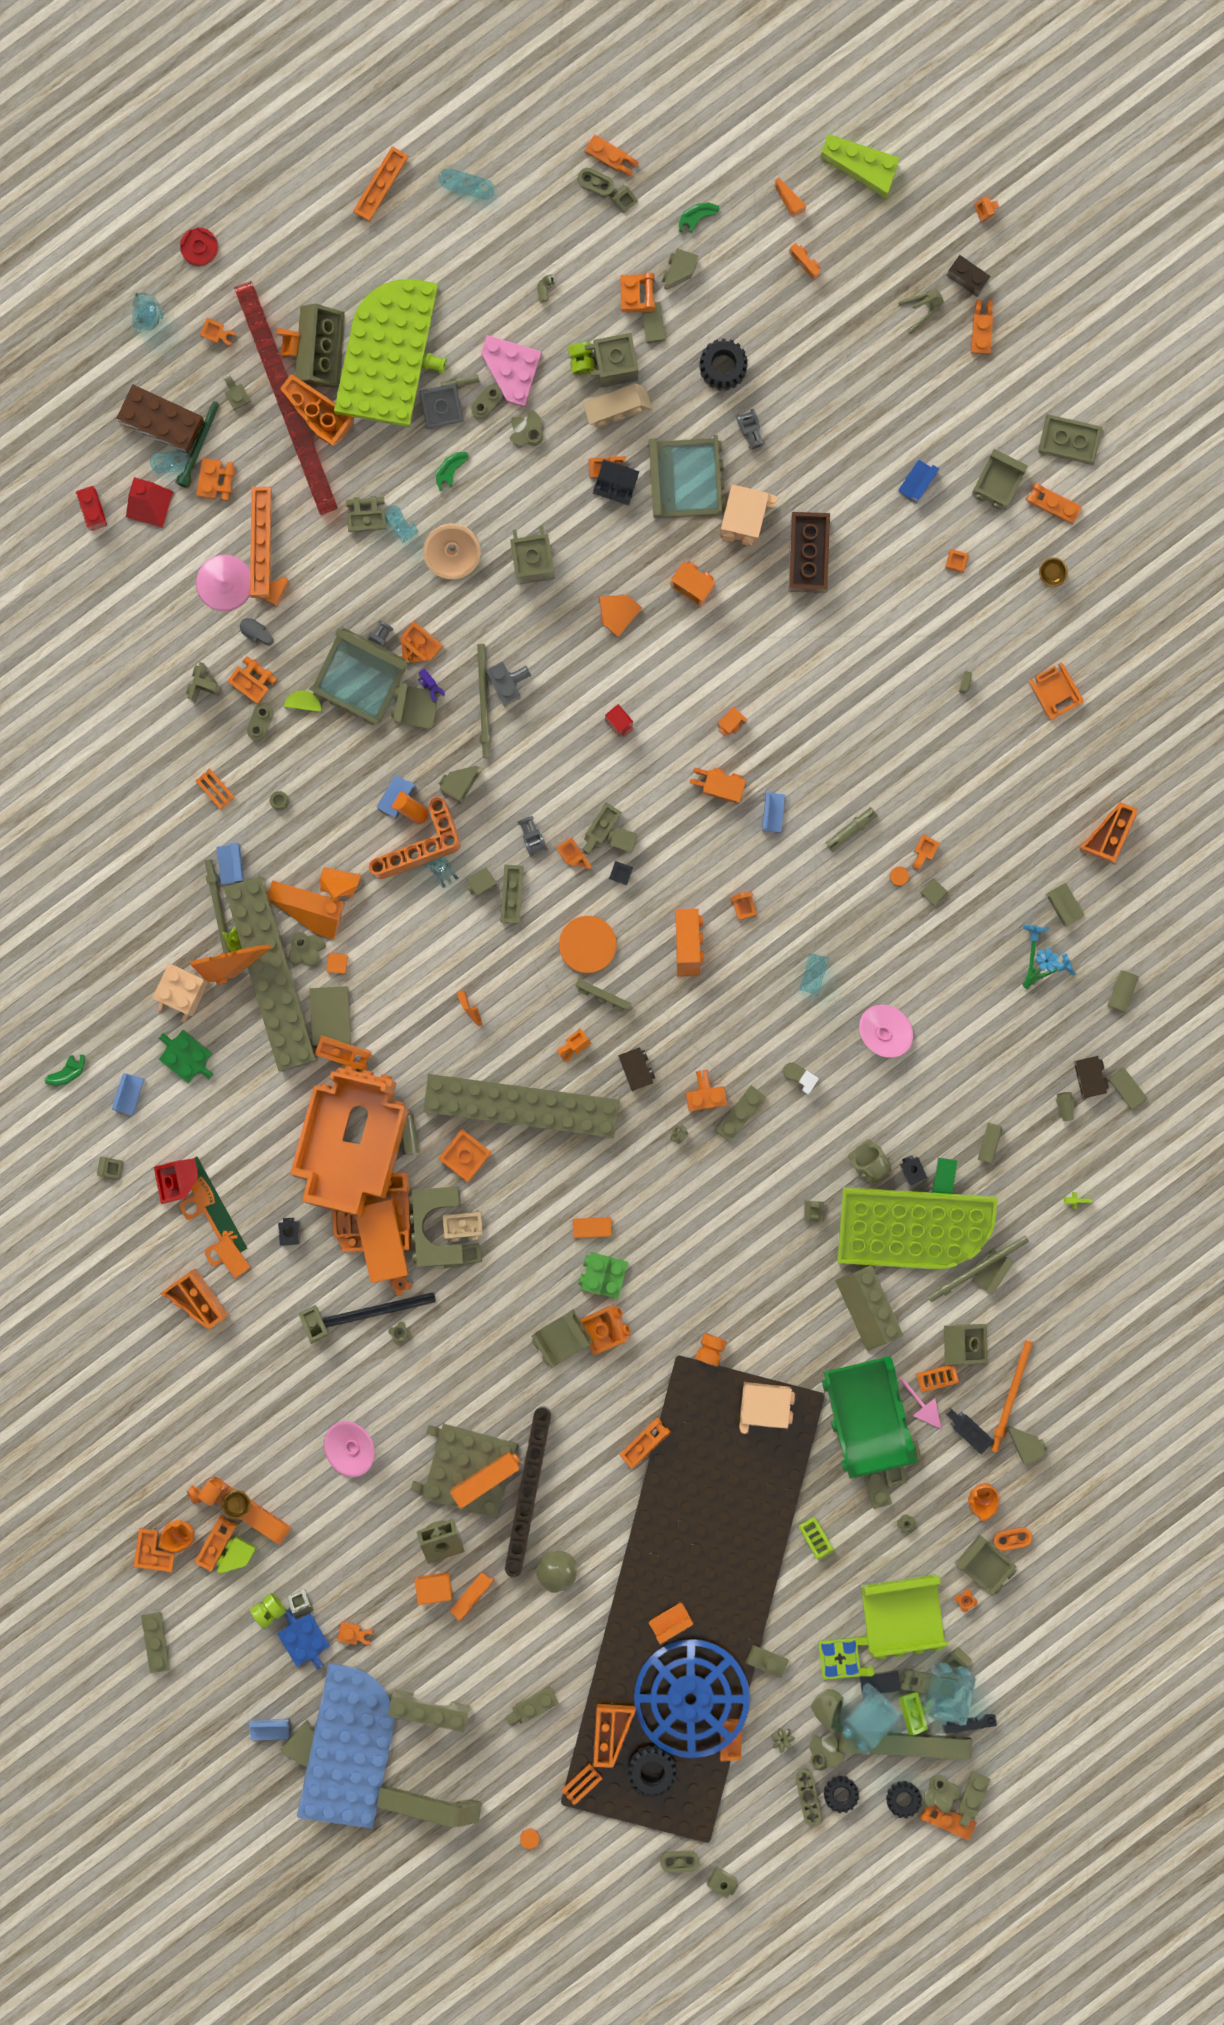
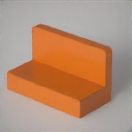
(671, 1623)

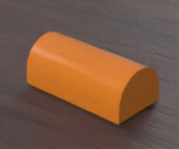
(410, 808)

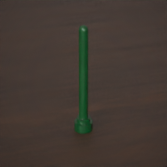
(184, 478)

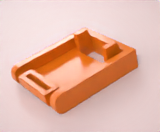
(1053, 689)

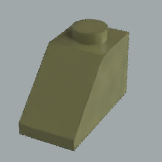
(1027, 1445)

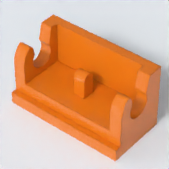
(733, 1750)

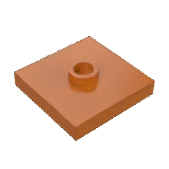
(464, 1155)

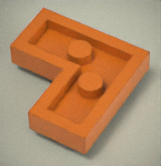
(147, 1555)

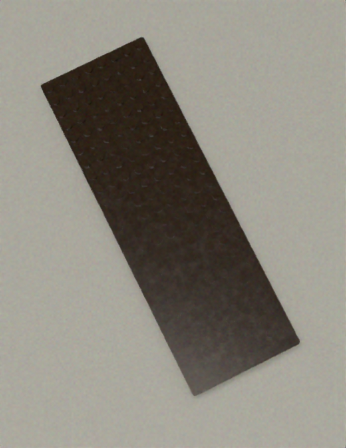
(706, 1537)

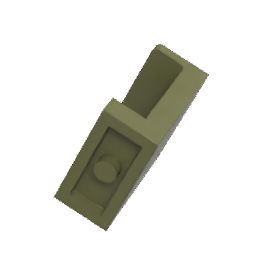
(999, 480)
(986, 1565)

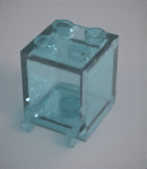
(949, 1698)
(871, 1720)

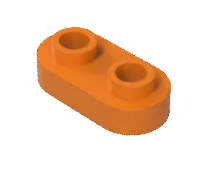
(1012, 1539)

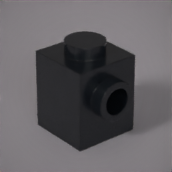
(912, 1170)

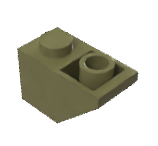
(681, 268)

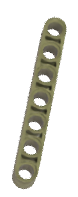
(917, 1745)

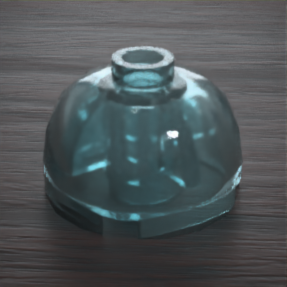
(146, 312)

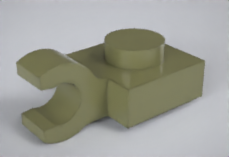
(236, 394)

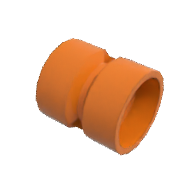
(710, 1351)

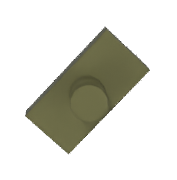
(767, 1661)

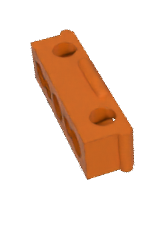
(472, 1596)

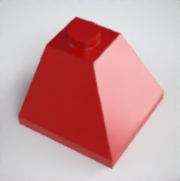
(148, 502)
(175, 1179)

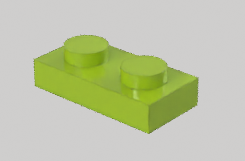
(913, 1713)

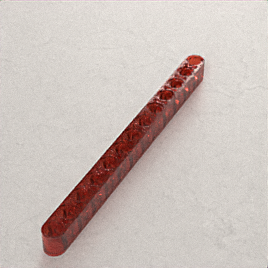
(277, 376)

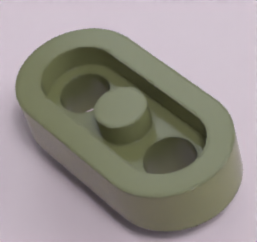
(597, 180)
(487, 401)
(259, 721)
(679, 1863)

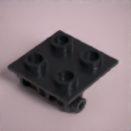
(616, 482)

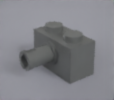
(506, 683)

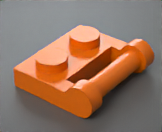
(631, 293)

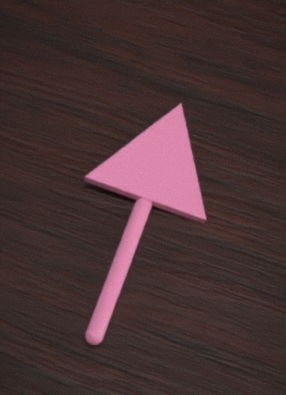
(928, 1412)

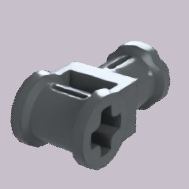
(750, 426)
(383, 629)
(532, 838)

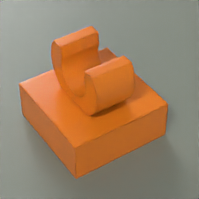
(986, 208)

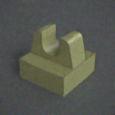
(814, 1210)

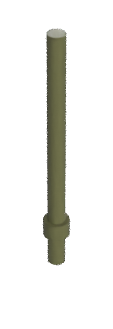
(485, 738)
(212, 880)
(946, 1288)

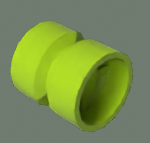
(577, 352)
(267, 1611)

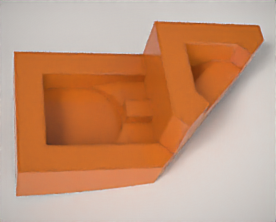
(595, 464)
(572, 854)

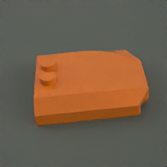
(346, 1227)

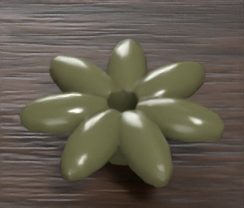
(783, 1740)

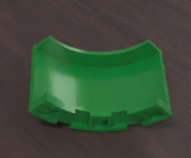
(869, 1417)

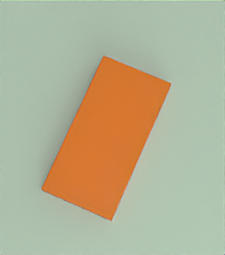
(382, 1242)

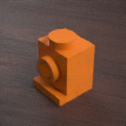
(731, 722)

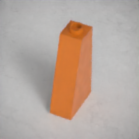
(485, 1479)

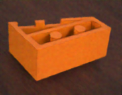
(1111, 835)
(688, 942)
(610, 1731)

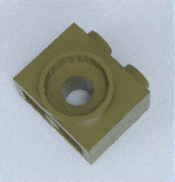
(440, 1540)

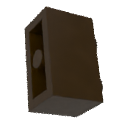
(968, 275)
(636, 1069)
(1091, 1077)

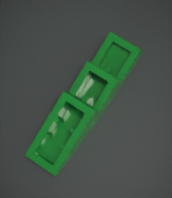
(944, 1176)

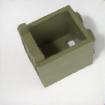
(614, 359)
(532, 558)

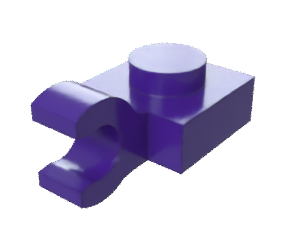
(428, 682)

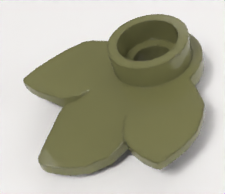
(525, 428)
(307, 951)
(827, 1750)
(941, 1797)

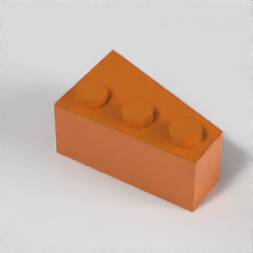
(196, 1299)

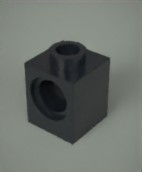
(285, 1240)

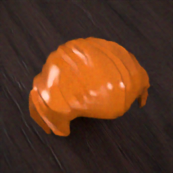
(983, 1501)
(176, 1536)

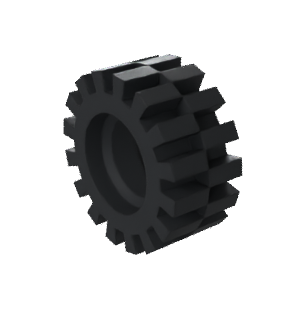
(899, 1788)
(847, 1804)

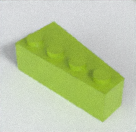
(862, 163)

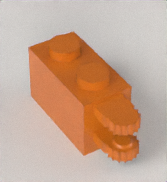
(720, 784)

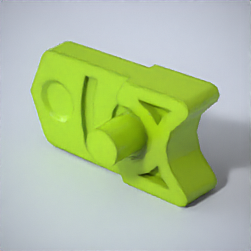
(232, 940)
(1074, 1200)

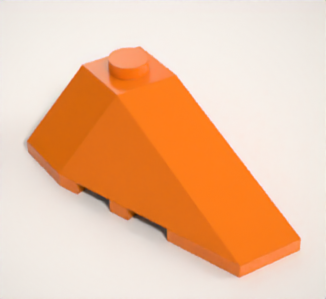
(317, 411)

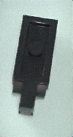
(970, 1431)
(987, 1720)

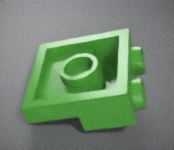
(603, 1275)

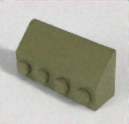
(319, 345)
(869, 1307)

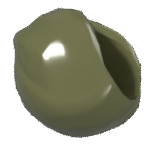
(557, 1571)

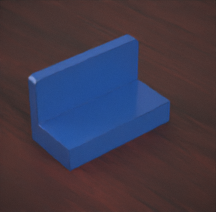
(918, 481)

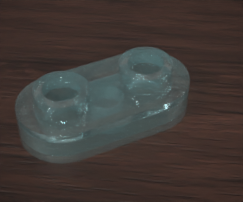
(169, 462)

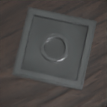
(441, 406)

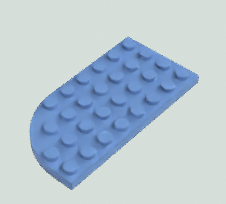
(347, 1750)

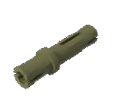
(854, 827)

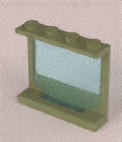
(686, 477)
(359, 676)

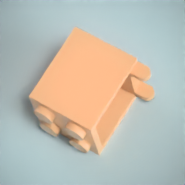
(745, 514)
(180, 990)
(766, 1406)

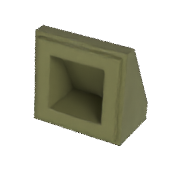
(623, 198)
(109, 1168)
(300, 1603)
(958, 1658)

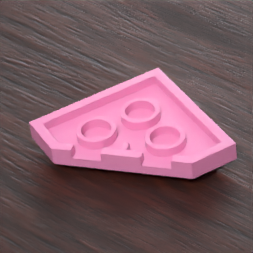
(511, 367)

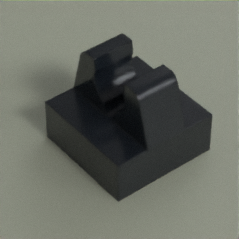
(621, 873)

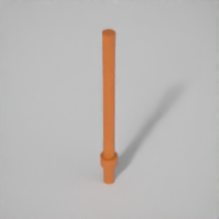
(1000, 1431)

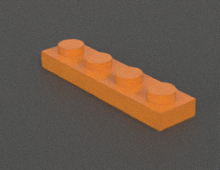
(380, 184)

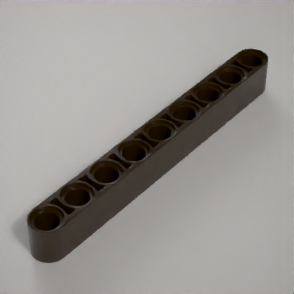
(529, 1501)

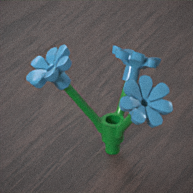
(1044, 959)

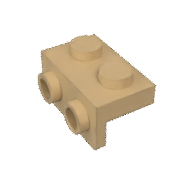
(462, 1225)

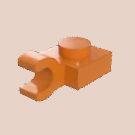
(925, 849)
(575, 1043)

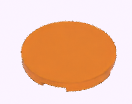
(587, 944)

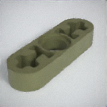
(810, 1781)

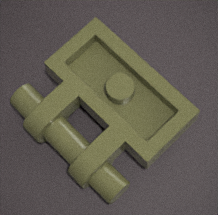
(369, 519)

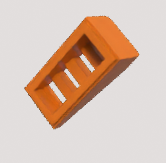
(790, 199)
(950, 1367)

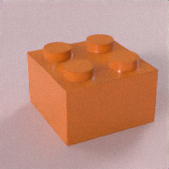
(693, 583)

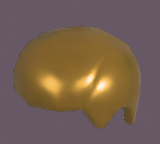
(1053, 572)
(235, 1504)

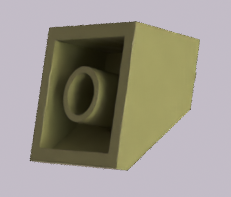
(459, 782)
(965, 1344)

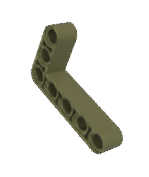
(428, 1808)

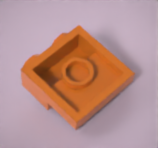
(606, 1328)

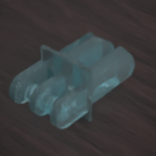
(441, 867)

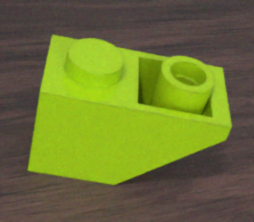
(237, 1556)

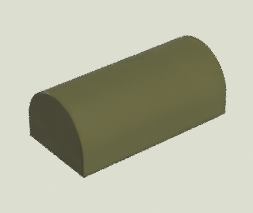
(1123, 991)
(409, 1136)
(990, 1143)

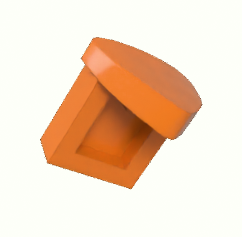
(289, 343)
(743, 905)

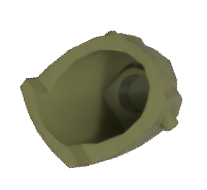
(870, 1161)
(828, 1709)

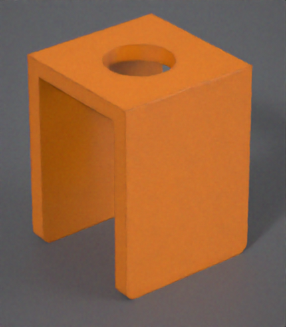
(433, 1588)

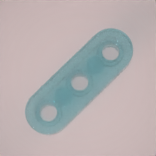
(472, 189)

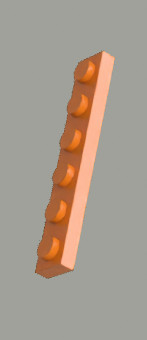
(260, 542)

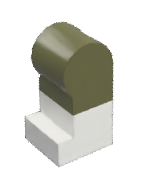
(802, 1076)

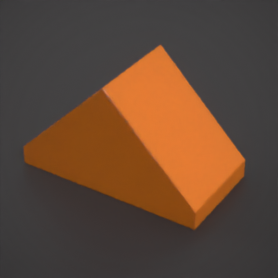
(277, 590)

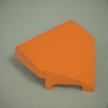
(617, 612)
(419, 644)
(339, 883)
(473, 1012)

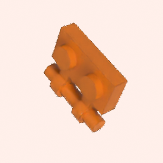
(209, 479)
(248, 684)

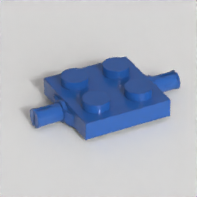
(303, 1639)

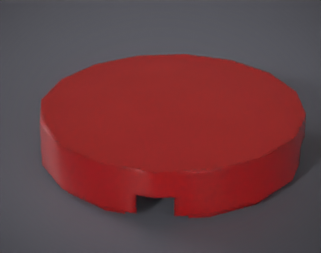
(198, 246)

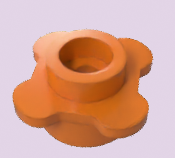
(400, 1289)
(193, 1494)
(965, 1606)

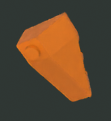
(309, 908)
(228, 965)

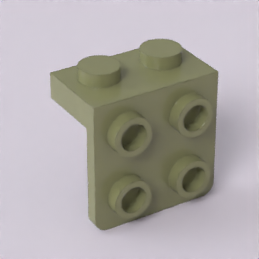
(414, 707)

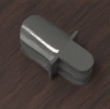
(255, 631)

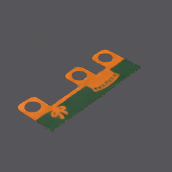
(210, 1204)

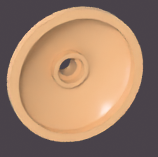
(451, 562)

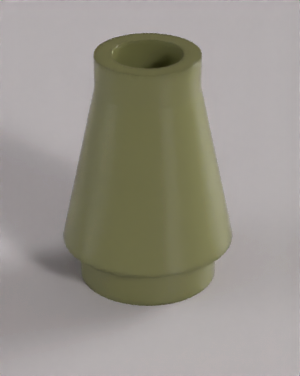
(1066, 1105)

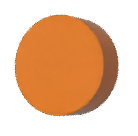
(899, 876)
(529, 1838)

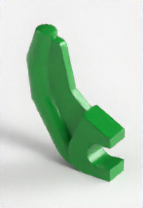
(695, 213)
(447, 468)
(68, 1073)

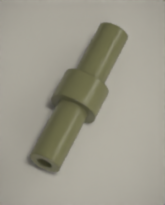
(461, 382)

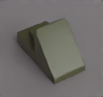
(313, 1324)

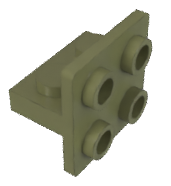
(201, 682)

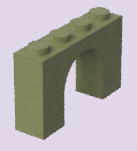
(423, 1203)
(408, 1708)

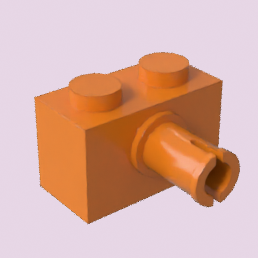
(705, 1096)

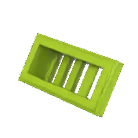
(824, 1553)

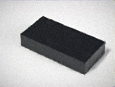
(882, 1681)

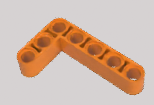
(422, 847)
(256, 1517)

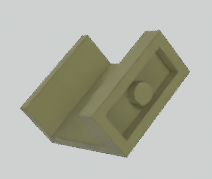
(561, 1339)

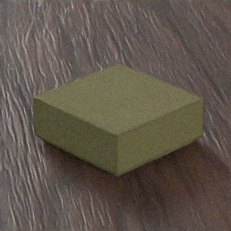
(966, 679)
(933, 891)

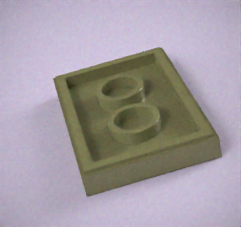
(1070, 439)
(330, 1014)

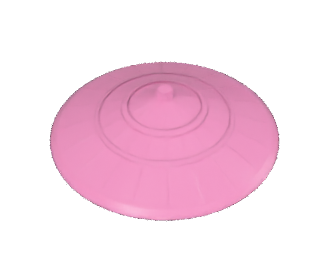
(223, 583)
(886, 1031)
(349, 1449)

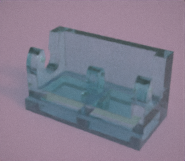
(814, 974)

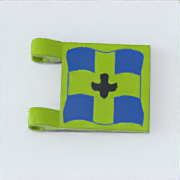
(841, 1658)

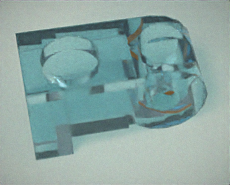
(398, 523)

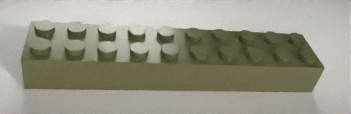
(271, 974)
(521, 1105)

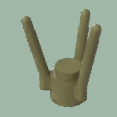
(931, 299)

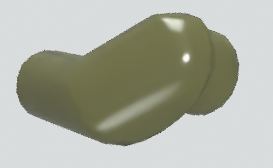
(544, 285)

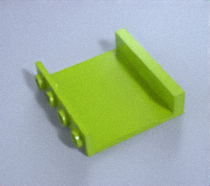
(903, 1616)

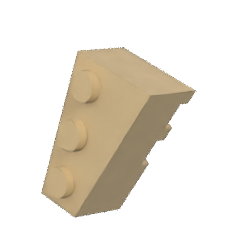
(617, 405)

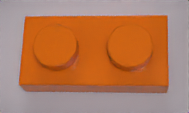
(800, 255)

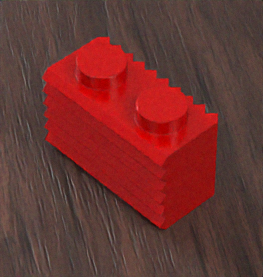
(91, 508)
(619, 721)

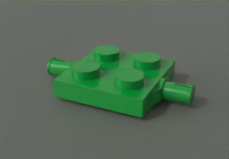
(185, 1056)

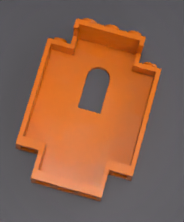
(340, 1171)

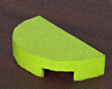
(303, 701)

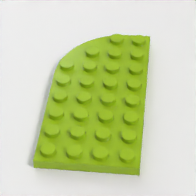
(386, 352)
(913, 1228)

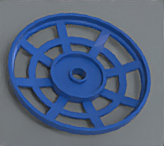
(704, 1698)

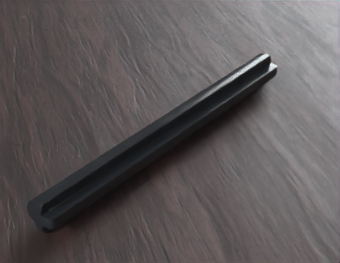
(379, 1309)

